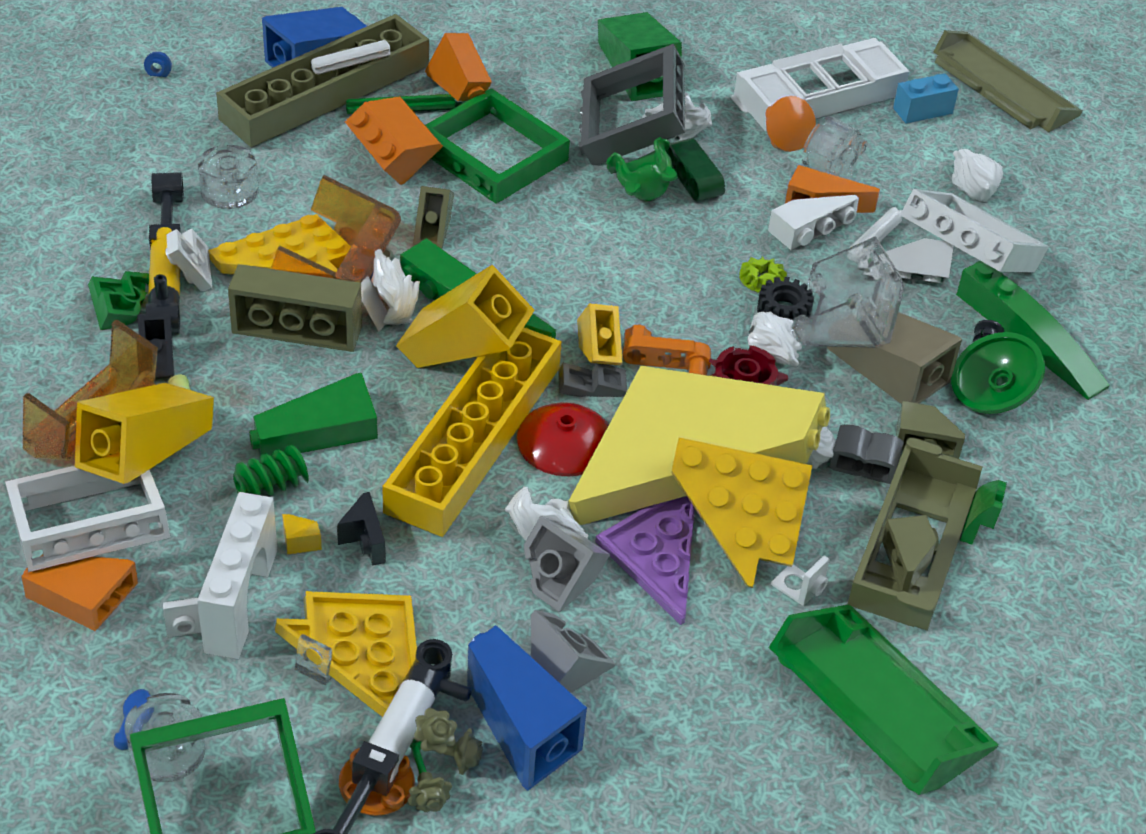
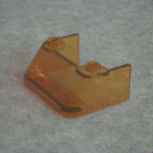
(359, 221)
(53, 432)

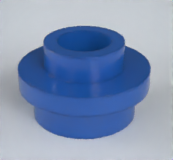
(160, 58)

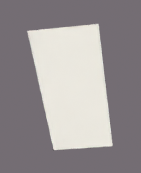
(373, 303)

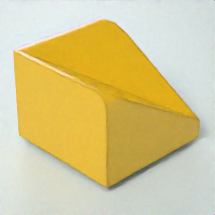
(301, 534)

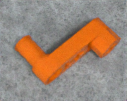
(643, 349)

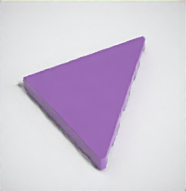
(656, 551)

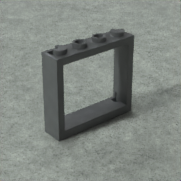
(642, 132)

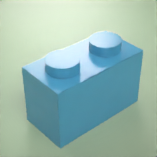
(925, 98)

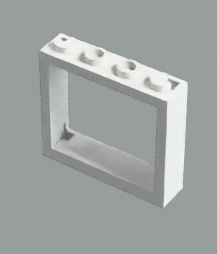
(974, 231)
(87, 536)

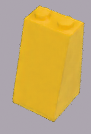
(467, 321)
(138, 429)

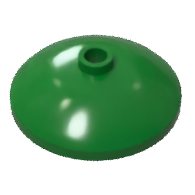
(996, 361)

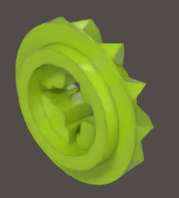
(751, 269)

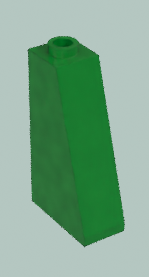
(318, 420)

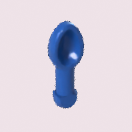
(136, 698)

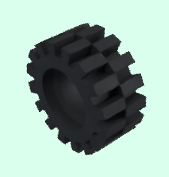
(789, 292)

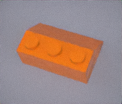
(394, 136)

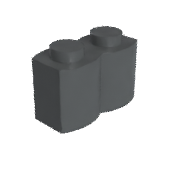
(866, 453)

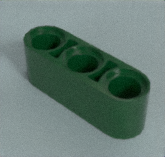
(696, 170)

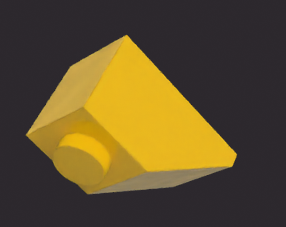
(600, 334)

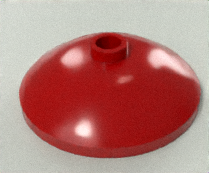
(561, 438)

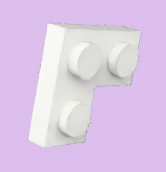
(191, 256)

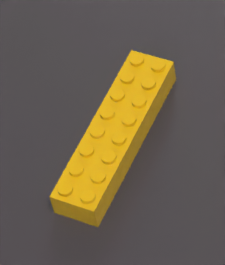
(470, 433)

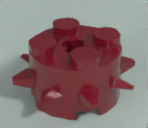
(748, 365)

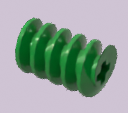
(270, 472)

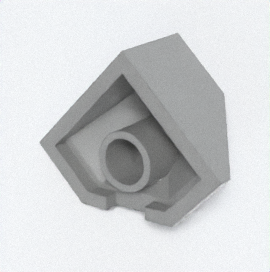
(561, 562)
(564, 653)

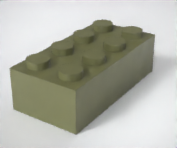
(295, 307)

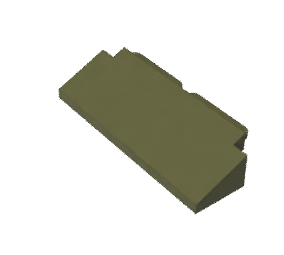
(1003, 82)

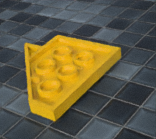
(307, 237)
(745, 501)
(368, 638)

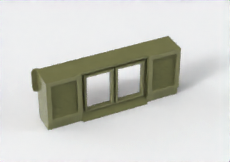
(927, 486)

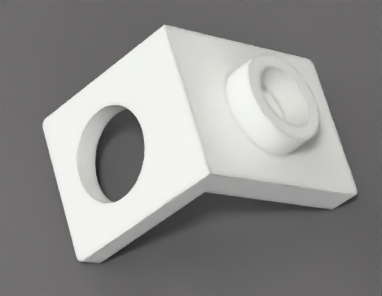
(813, 581)
(182, 617)

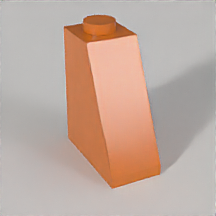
(458, 67)
(82, 588)

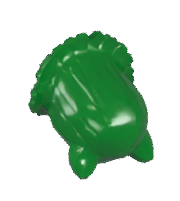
(647, 175)

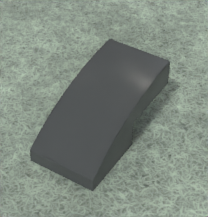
(599, 382)

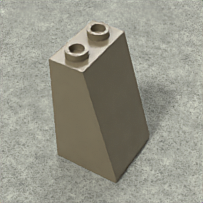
(912, 364)

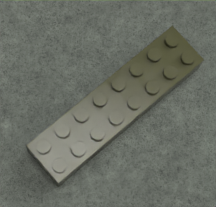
(295, 94)

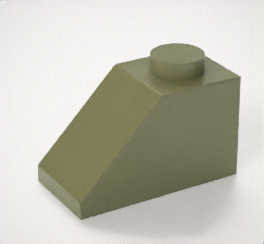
(433, 215)
(931, 426)
(909, 548)

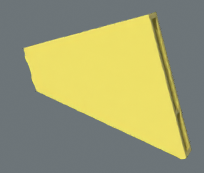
(640, 444)

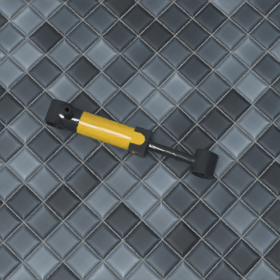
(163, 275)

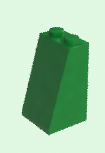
(631, 37)

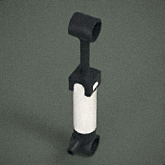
(379, 759)

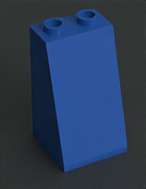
(301, 32)
(524, 707)

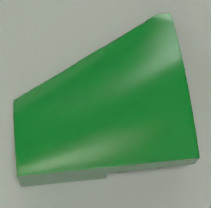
(118, 297)
(984, 509)

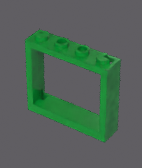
(478, 175)
(218, 724)

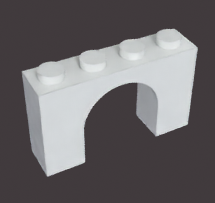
(244, 549)

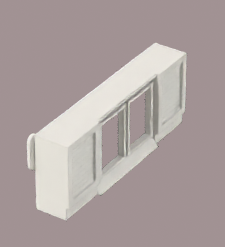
(868, 59)

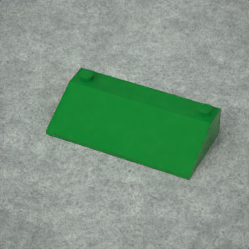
(881, 696)

